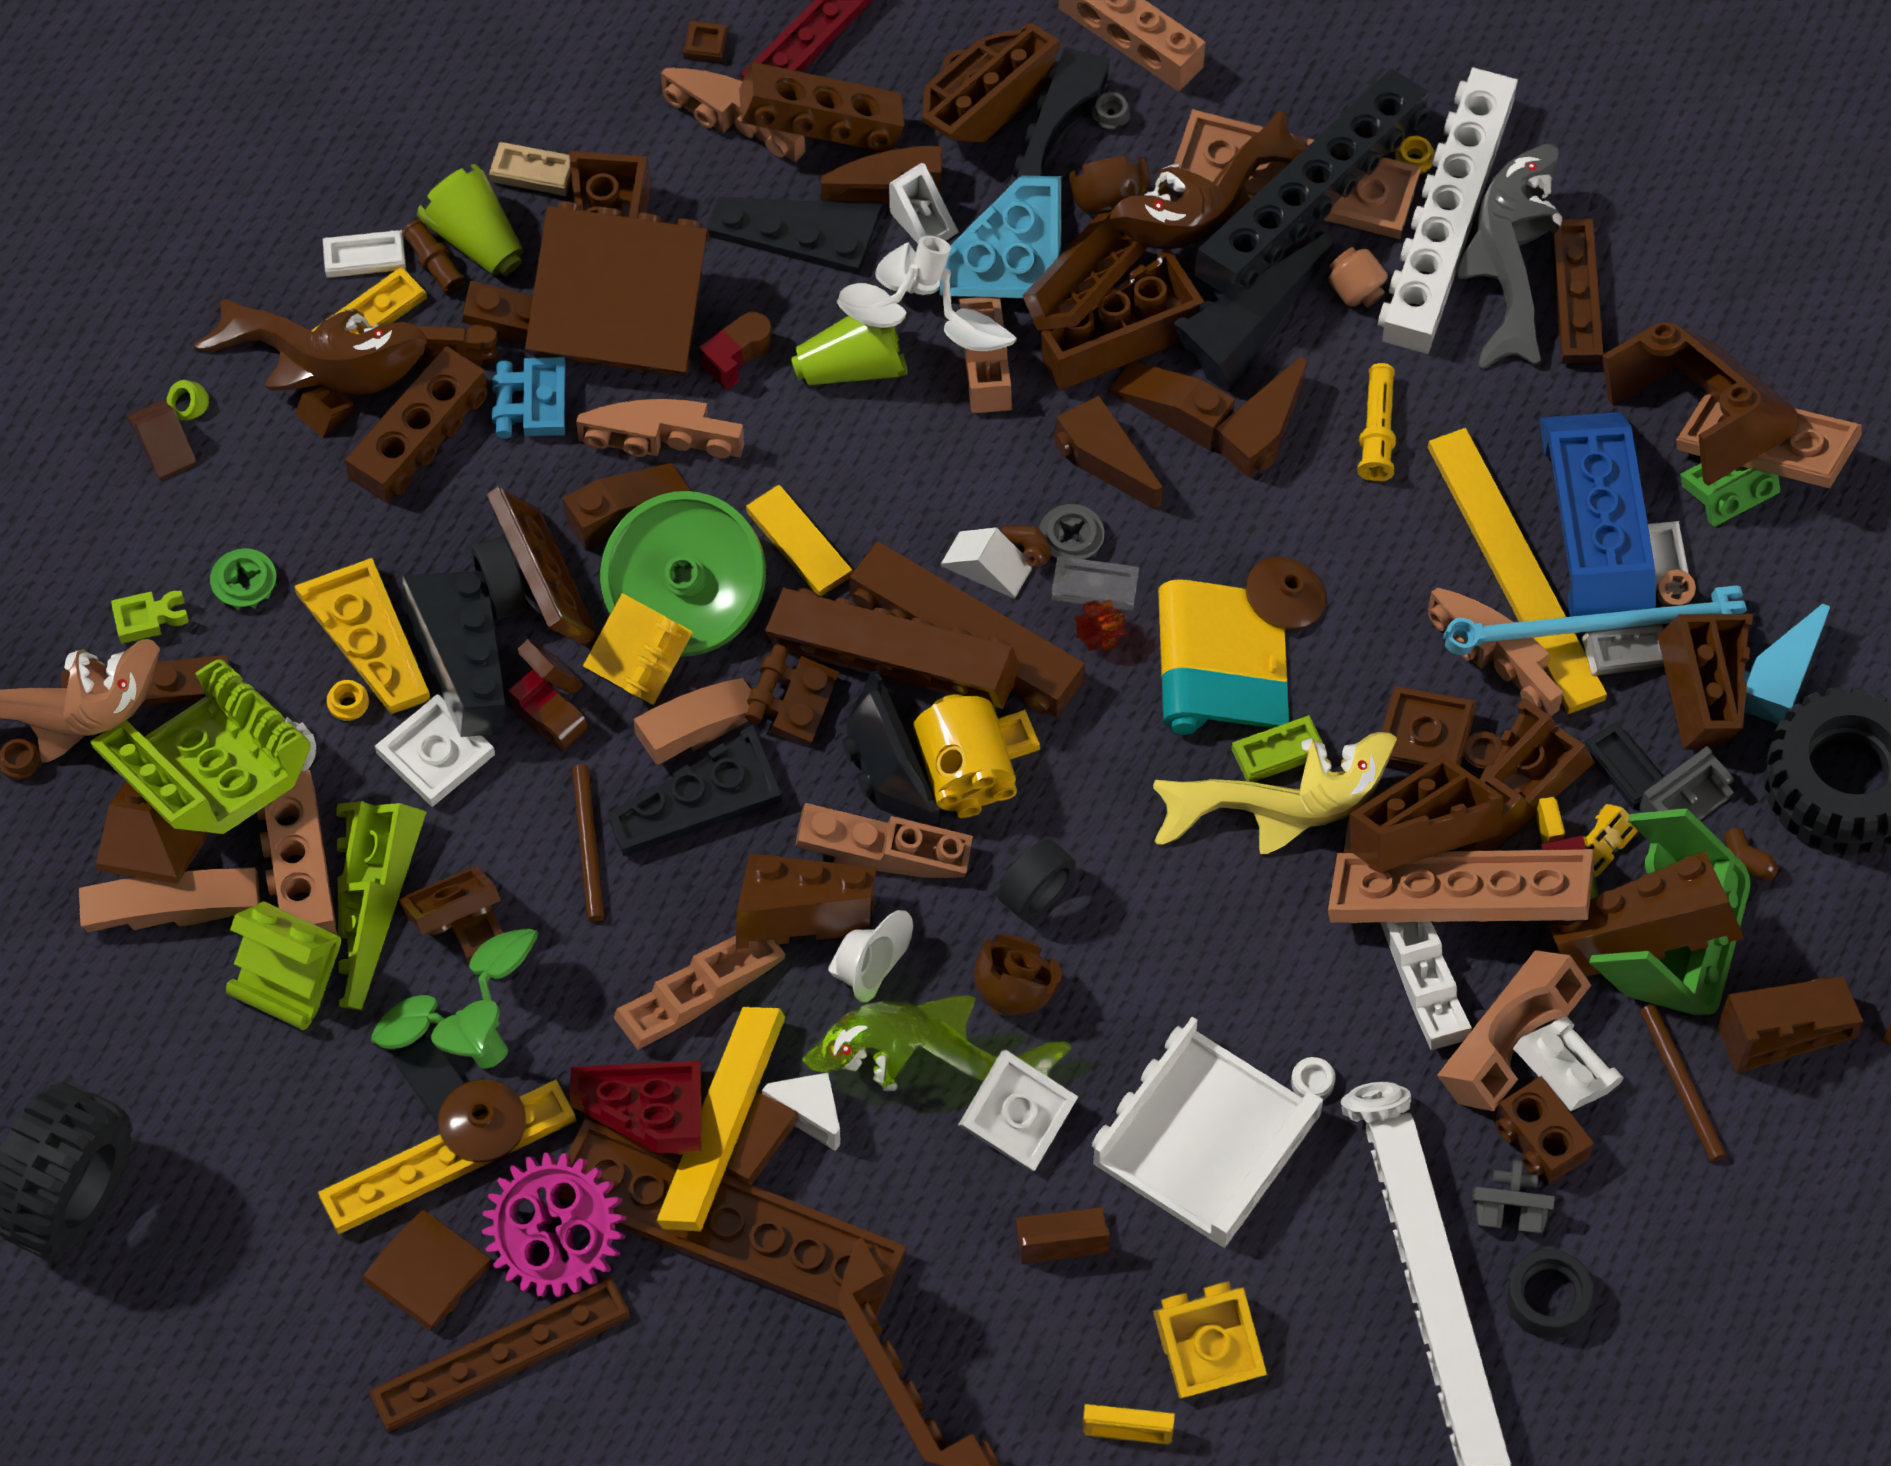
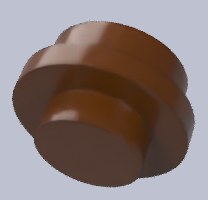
(19, 759)

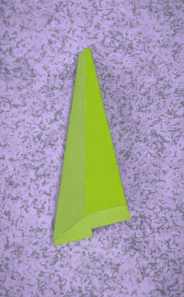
(376, 863)

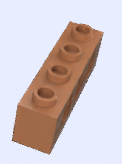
(1143, 36)
(301, 839)

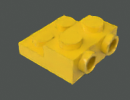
(1209, 1339)

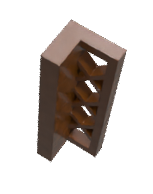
(1081, 275)

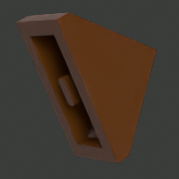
(162, 439)

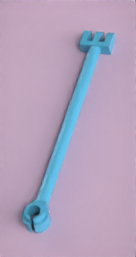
(1476, 634)

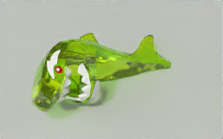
(901, 1026)

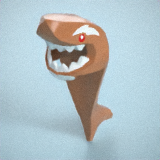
(89, 704)

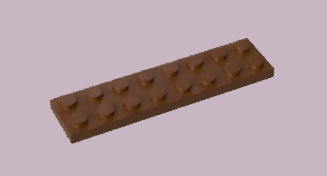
(744, 1230)

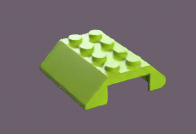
(212, 759)

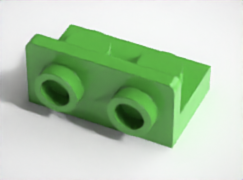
(1732, 493)

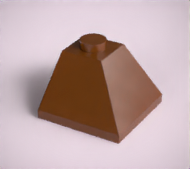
(143, 843)

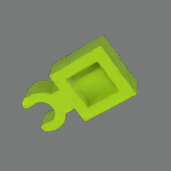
(140, 615)

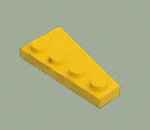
(364, 626)

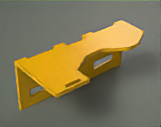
(1613, 836)

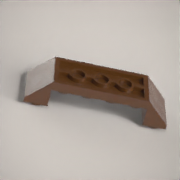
(861, 1284)

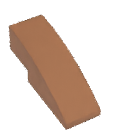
(988, 370)
(693, 719)

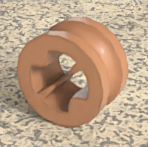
(1685, 580)

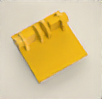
(638, 649)

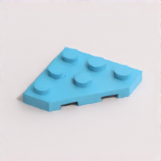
(1009, 241)

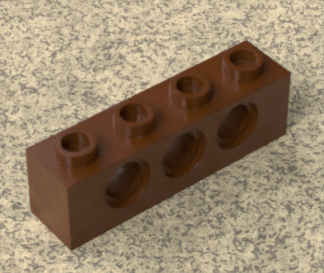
(821, 107)
(420, 405)

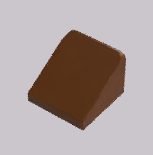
(324, 409)

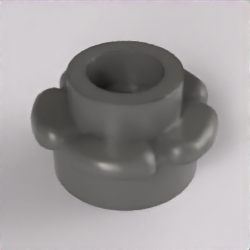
(1111, 102)

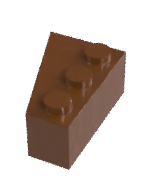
(1706, 675)
(1425, 816)
(802, 898)
(1787, 1021)

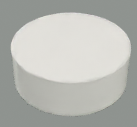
(1313, 1075)

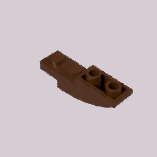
(500, 309)

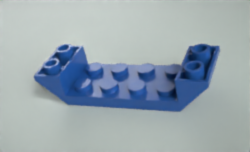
(1601, 513)

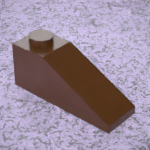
(1175, 400)
(1256, 429)
(1104, 450)
(601, 505)

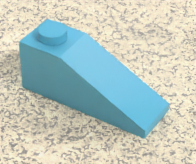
(1782, 667)

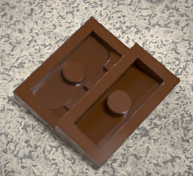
(760, 1137)
(426, 1270)

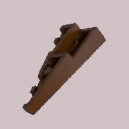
(1531, 765)

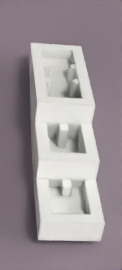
(1427, 982)

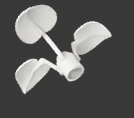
(920, 274)

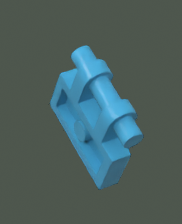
(543, 397)

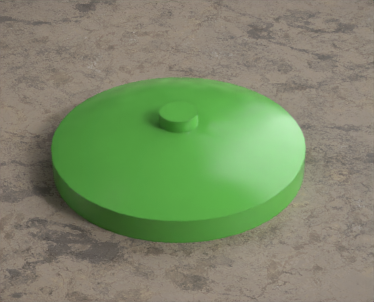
(690, 563)

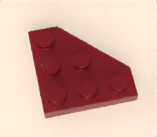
(644, 1101)

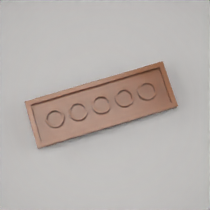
(1375, 205)
(1465, 887)

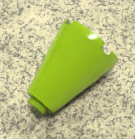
(473, 221)
(849, 354)

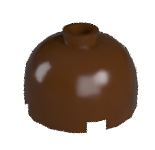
(1108, 183)
(1015, 976)

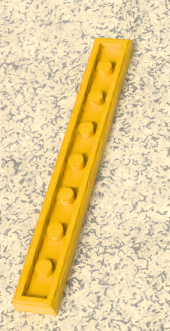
(1514, 564)

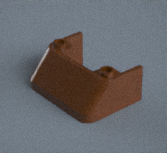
(1754, 411)

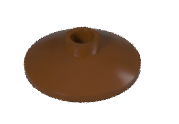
(1276, 601)
(485, 1138)

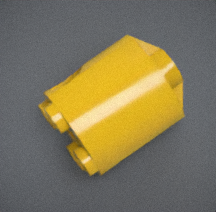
(964, 754)

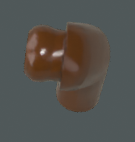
(1032, 540)
(1758, 863)

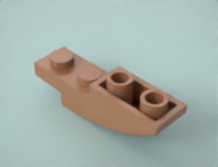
(716, 103)
(644, 424)
(1515, 659)
(889, 847)

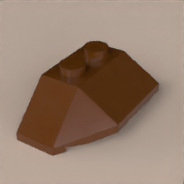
(989, 83)

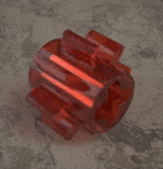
(1100, 625)

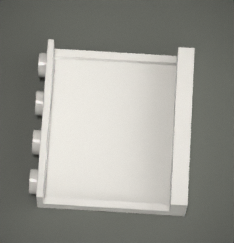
(1204, 1134)

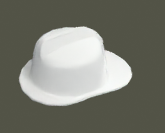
(870, 954)

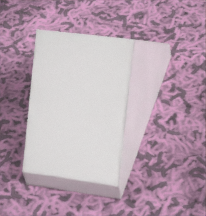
(919, 205)
(989, 560)
(814, 1103)

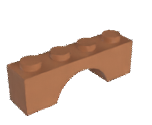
(1540, 992)

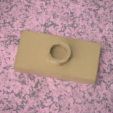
(531, 169)

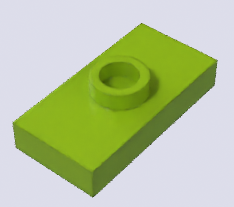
(1274, 749)

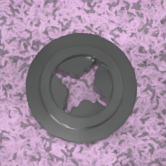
(1071, 518)

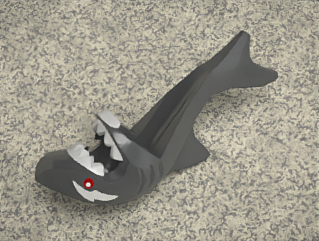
(1507, 219)

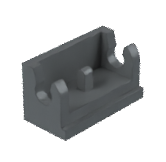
(1695, 786)

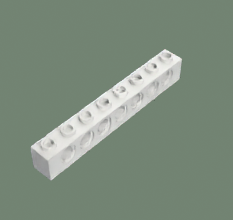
(1416, 326)

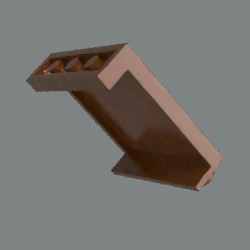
(616, 289)

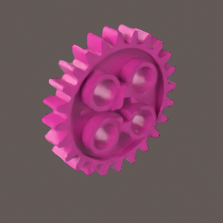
(590, 1209)

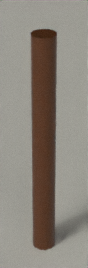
(588, 843)
(1683, 1083)

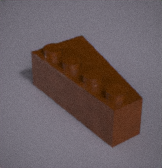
(611, 182)
(1124, 324)
(1652, 914)

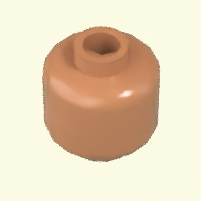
(1357, 277)

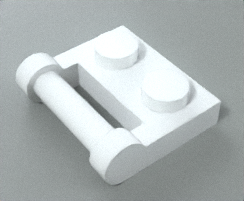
(1564, 1074)

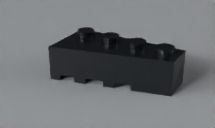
(458, 636)

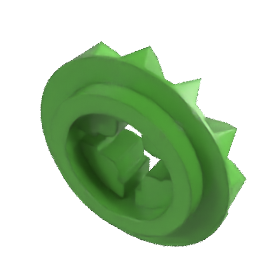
(254, 565)

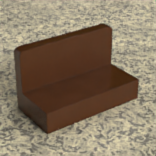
(1062, 1235)

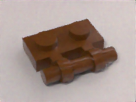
(804, 699)

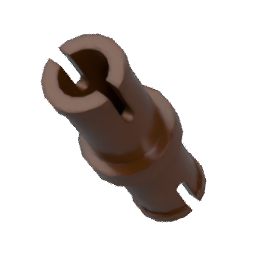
(433, 256)

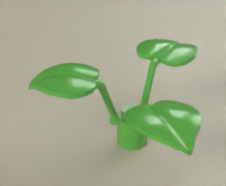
(473, 1029)

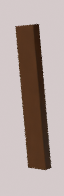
(499, 1354)

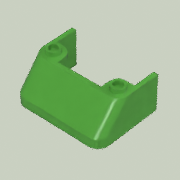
(1685, 978)

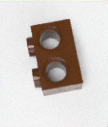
(1553, 1127)

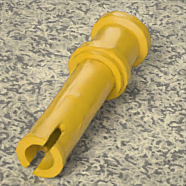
(1378, 437)

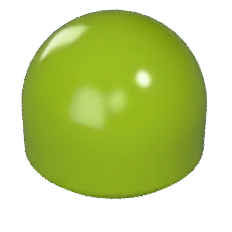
(198, 395)

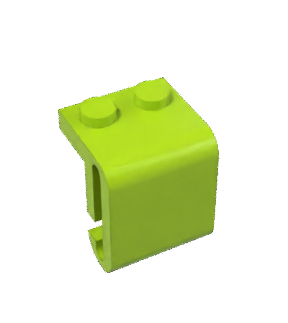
(282, 963)

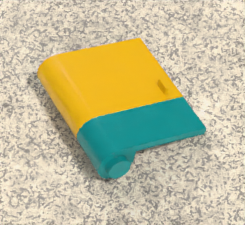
(1218, 659)

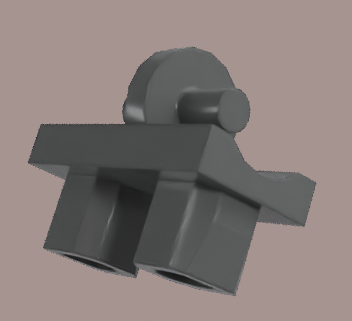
(1492, 1201)

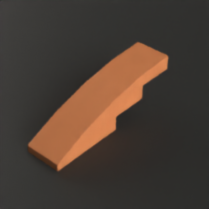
(146, 902)
(695, 989)

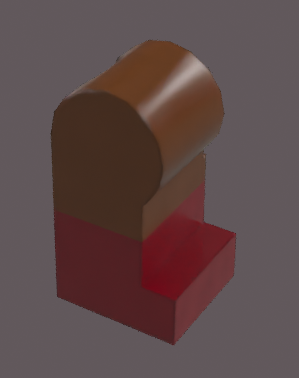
(734, 346)
(547, 711)

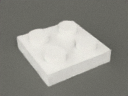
(431, 753)
(1018, 1111)

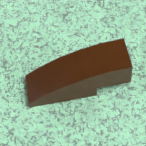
(870, 176)

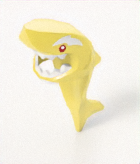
(1281, 810)

